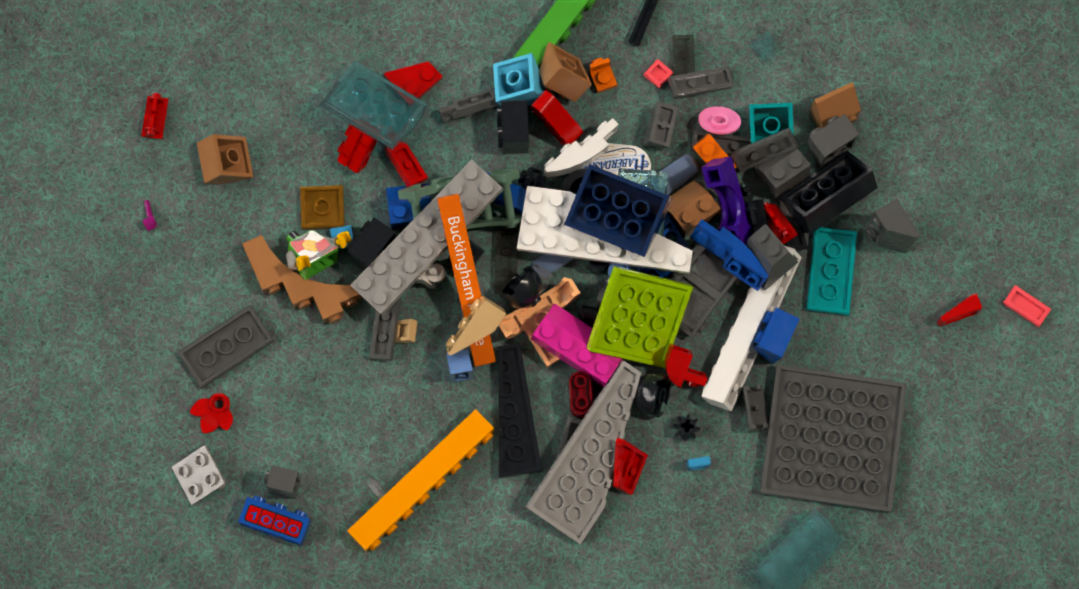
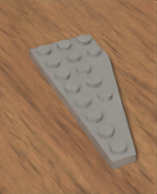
(580, 478)

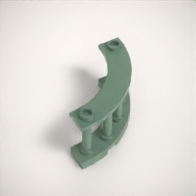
(503, 177)

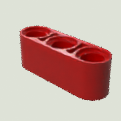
(556, 118)

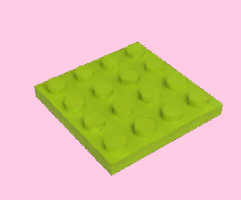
(639, 316)

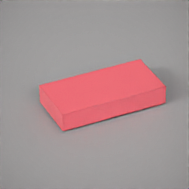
(1026, 306)

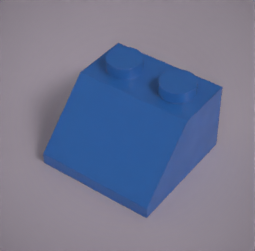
(401, 210)
(775, 335)

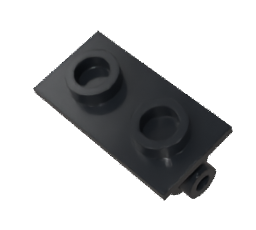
(756, 214)

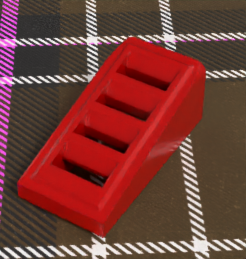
(967, 308)

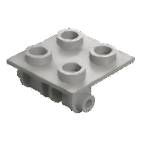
(199, 475)

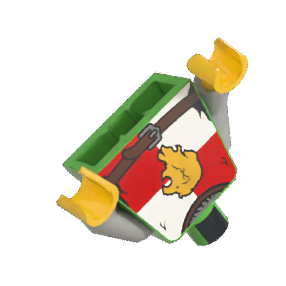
(313, 252)

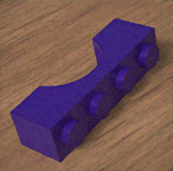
(722, 178)

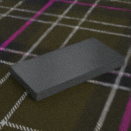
(225, 346)

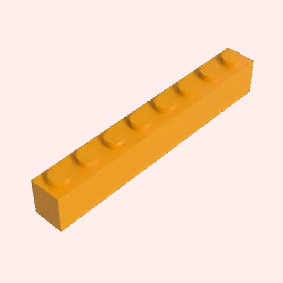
(421, 480)

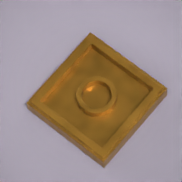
(322, 207)

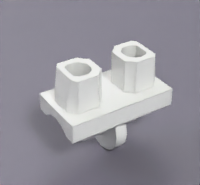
(432, 275)

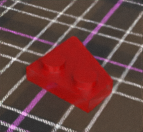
(415, 78)
(627, 466)

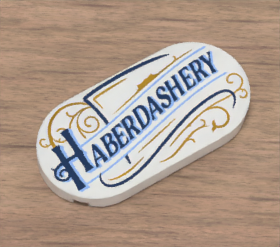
(622, 157)

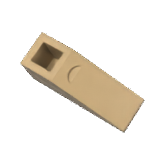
(480, 323)

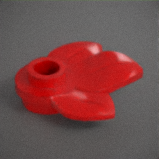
(211, 415)

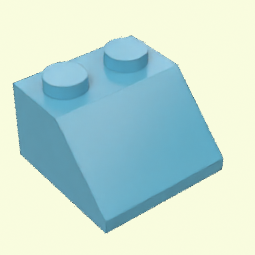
(517, 80)

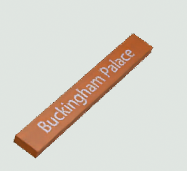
(463, 269)

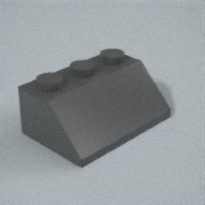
(892, 228)

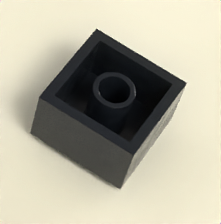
(514, 132)
(370, 243)

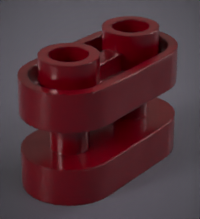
(580, 394)

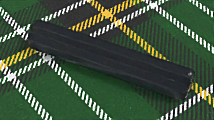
(642, 22)

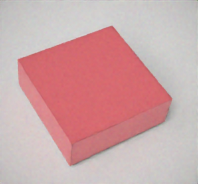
(658, 73)

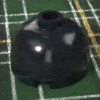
(523, 289)
(651, 394)

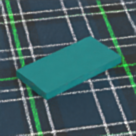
(831, 271)

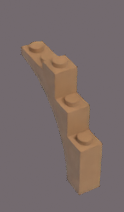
(274, 274)

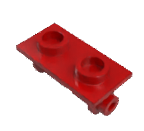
(155, 116)
(778, 223)

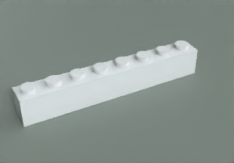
(738, 352)

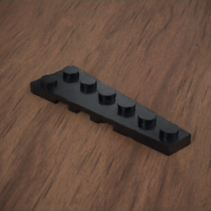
(516, 425)

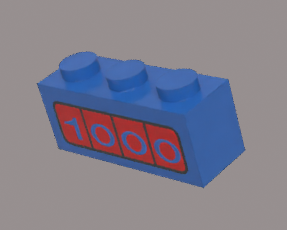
(275, 520)

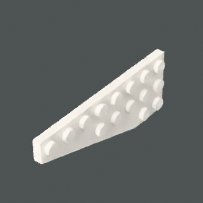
(545, 233)

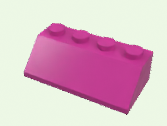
(568, 340)

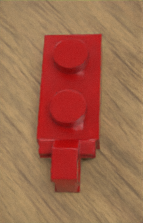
(406, 164)

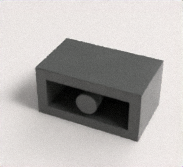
(282, 481)

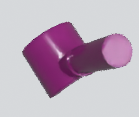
(149, 222)

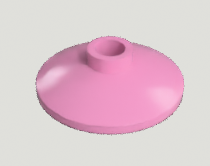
(719, 120)

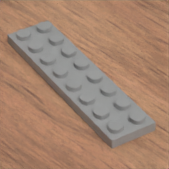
(423, 240)

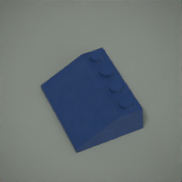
(617, 210)

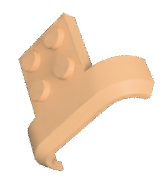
(529, 318)

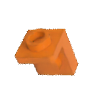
(602, 75)

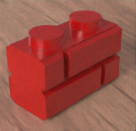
(356, 149)

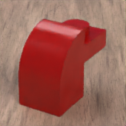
(678, 370)

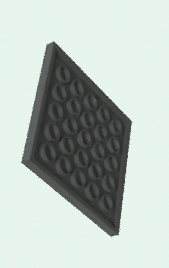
(833, 438)

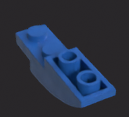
(737, 256)

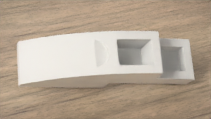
(575, 156)

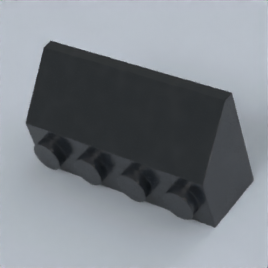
(829, 191)

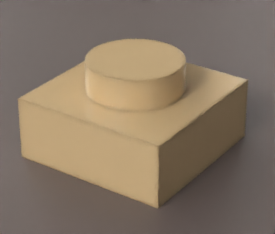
(406, 331)

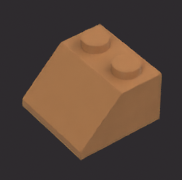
(563, 73)
(838, 103)
(224, 159)
(690, 206)

